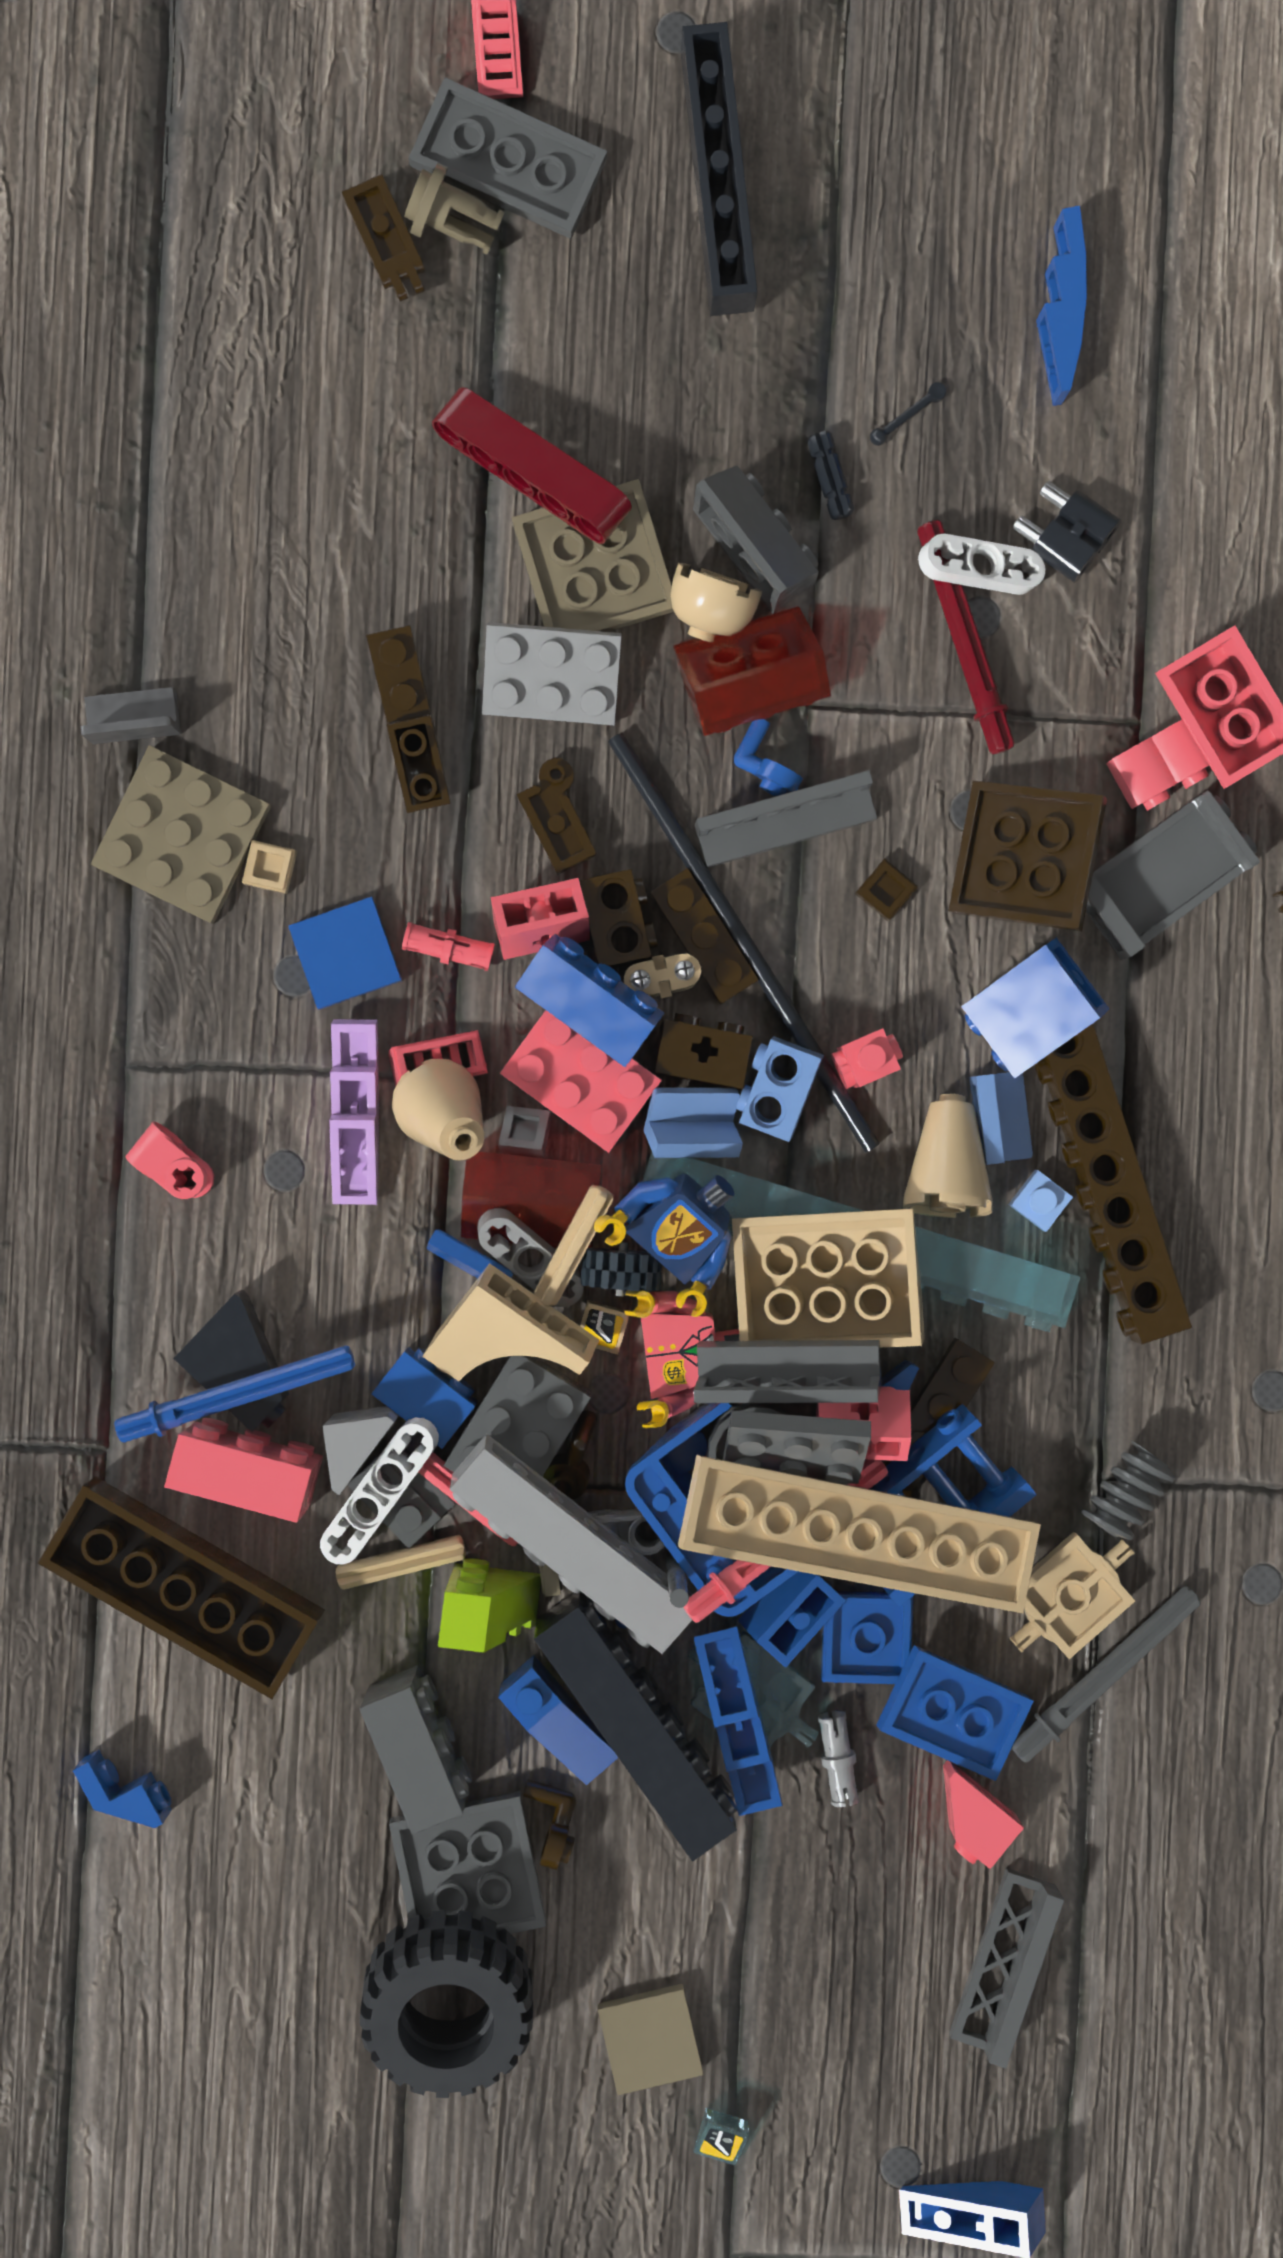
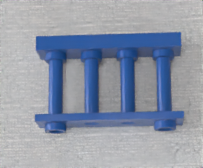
(1004, 1490)

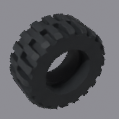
(441, 2053)

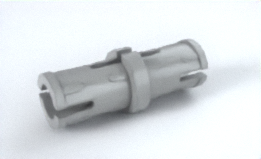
(838, 1758)

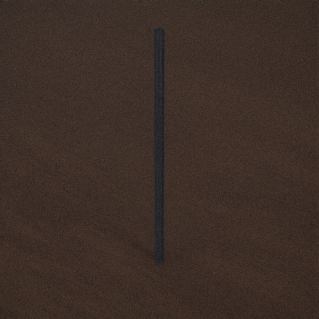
(741, 937)

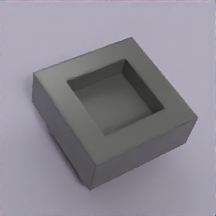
(525, 1131)

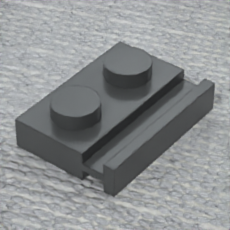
(417, 1507)

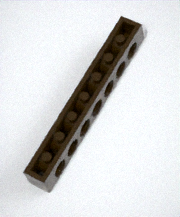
(1165, 1310)

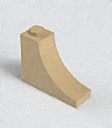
(502, 1321)

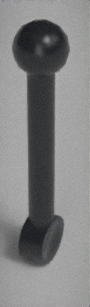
(935, 394)

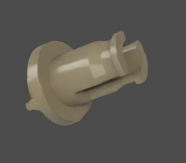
(432, 204)

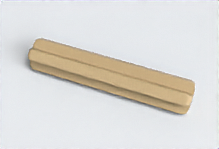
(573, 1245)
(400, 1562)

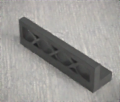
(786, 819)
(788, 1371)
(1022, 1971)

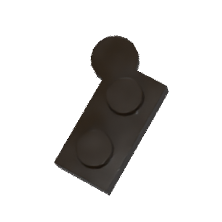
(555, 817)

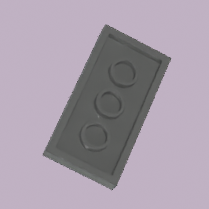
(508, 157)

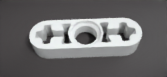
(964, 572)

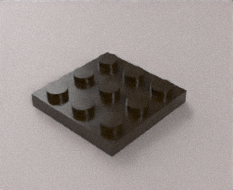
(1027, 855)

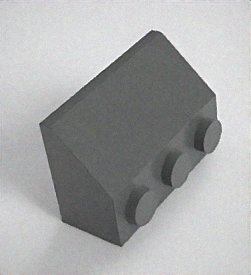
(755, 536)

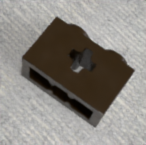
(724, 1069)

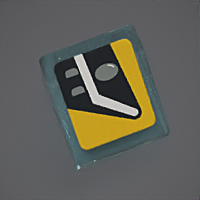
(721, 2136)

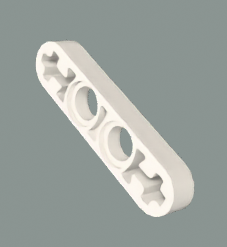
(379, 1491)

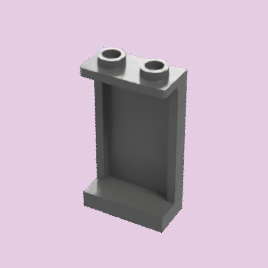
(1168, 873)

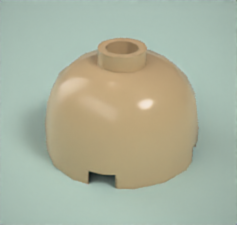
(712, 602)

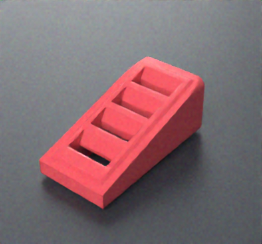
(497, 18)
(473, 1045)

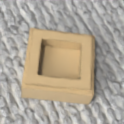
(269, 867)

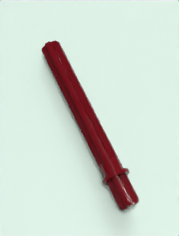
(971, 654)

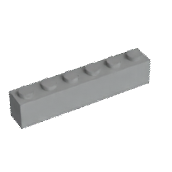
(569, 1542)

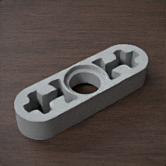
(523, 1239)

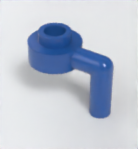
(774, 776)

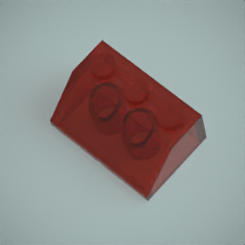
(753, 672)
(534, 1189)

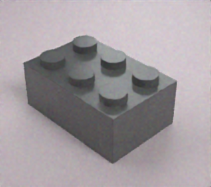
(526, 1412)
(416, 1748)

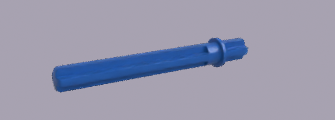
(233, 1394)

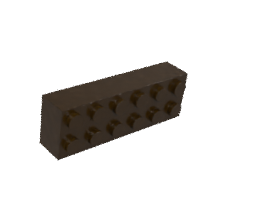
(181, 1586)

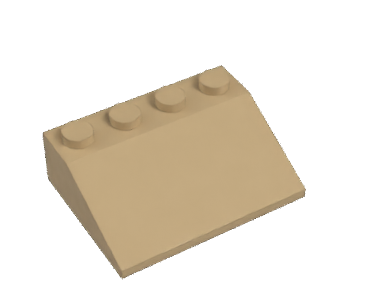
(829, 1277)

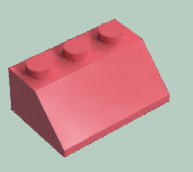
(1226, 706)

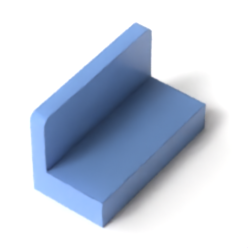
(1002, 1117)
(693, 1123)

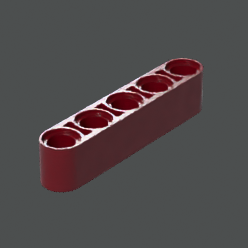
(532, 465)

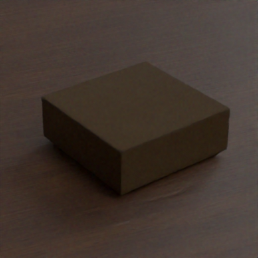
(886, 890)

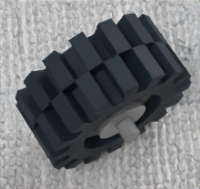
(621, 1269)

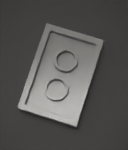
(551, 673)

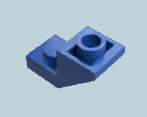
(139, 1801)

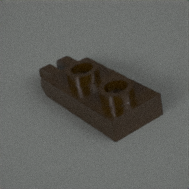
(384, 235)

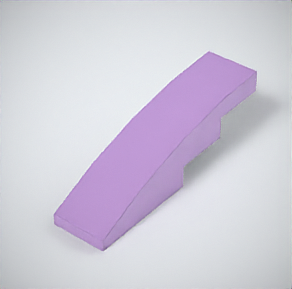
(354, 1111)

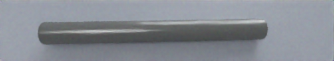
(676, 1583)

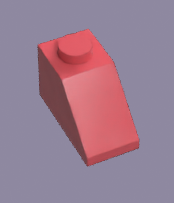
(977, 1818)

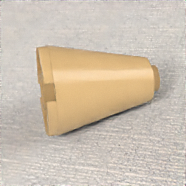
(441, 1108)
(949, 1163)

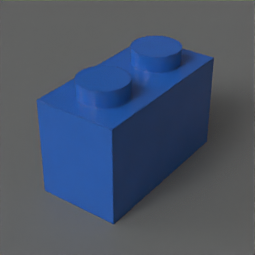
(422, 1391)
(791, 1615)

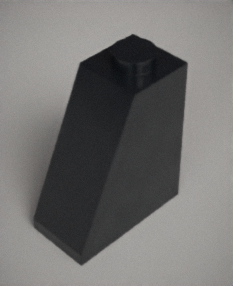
(233, 1349)

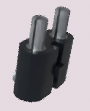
(1074, 535)

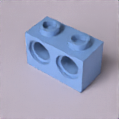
(790, 1092)

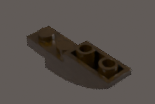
(408, 719)

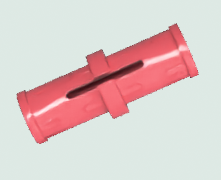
(448, 946)

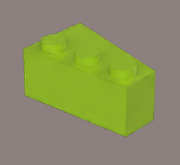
(486, 1604)

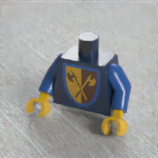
(679, 1227)

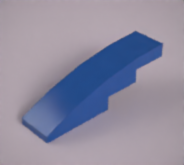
(1062, 319)
(738, 1721)

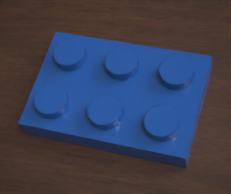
(954, 1713)

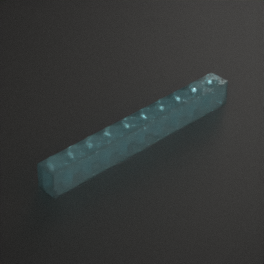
(944, 1262)

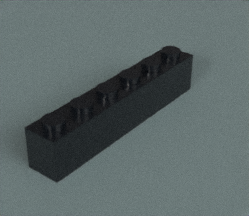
(718, 169)

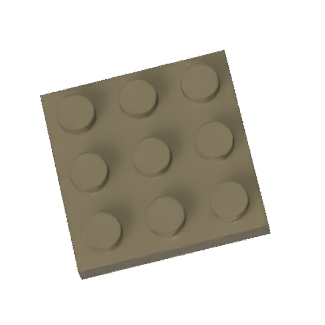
(594, 583)
(181, 834)

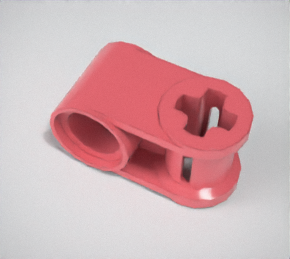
(165, 1158)

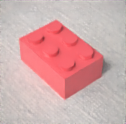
(579, 1081)
(244, 1469)

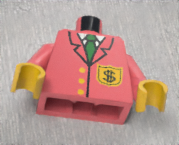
(671, 1350)

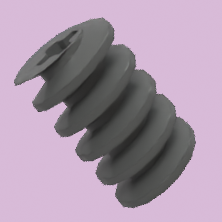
(1129, 1493)

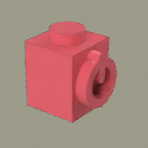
(867, 1059)

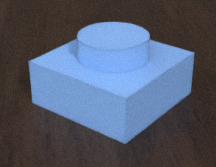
(1040, 1200)

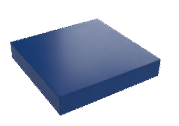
(345, 953)
(867, 1639)

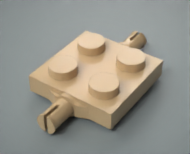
(1074, 1595)

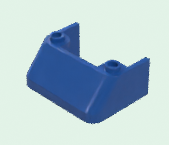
(660, 1491)

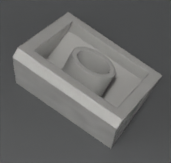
(351, 1439)

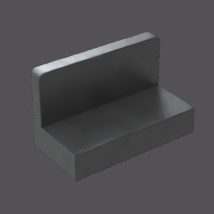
(131, 716)

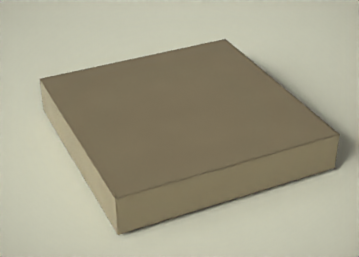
(650, 2039)

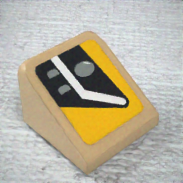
(606, 1324)

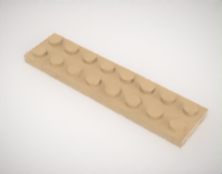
(858, 1534)

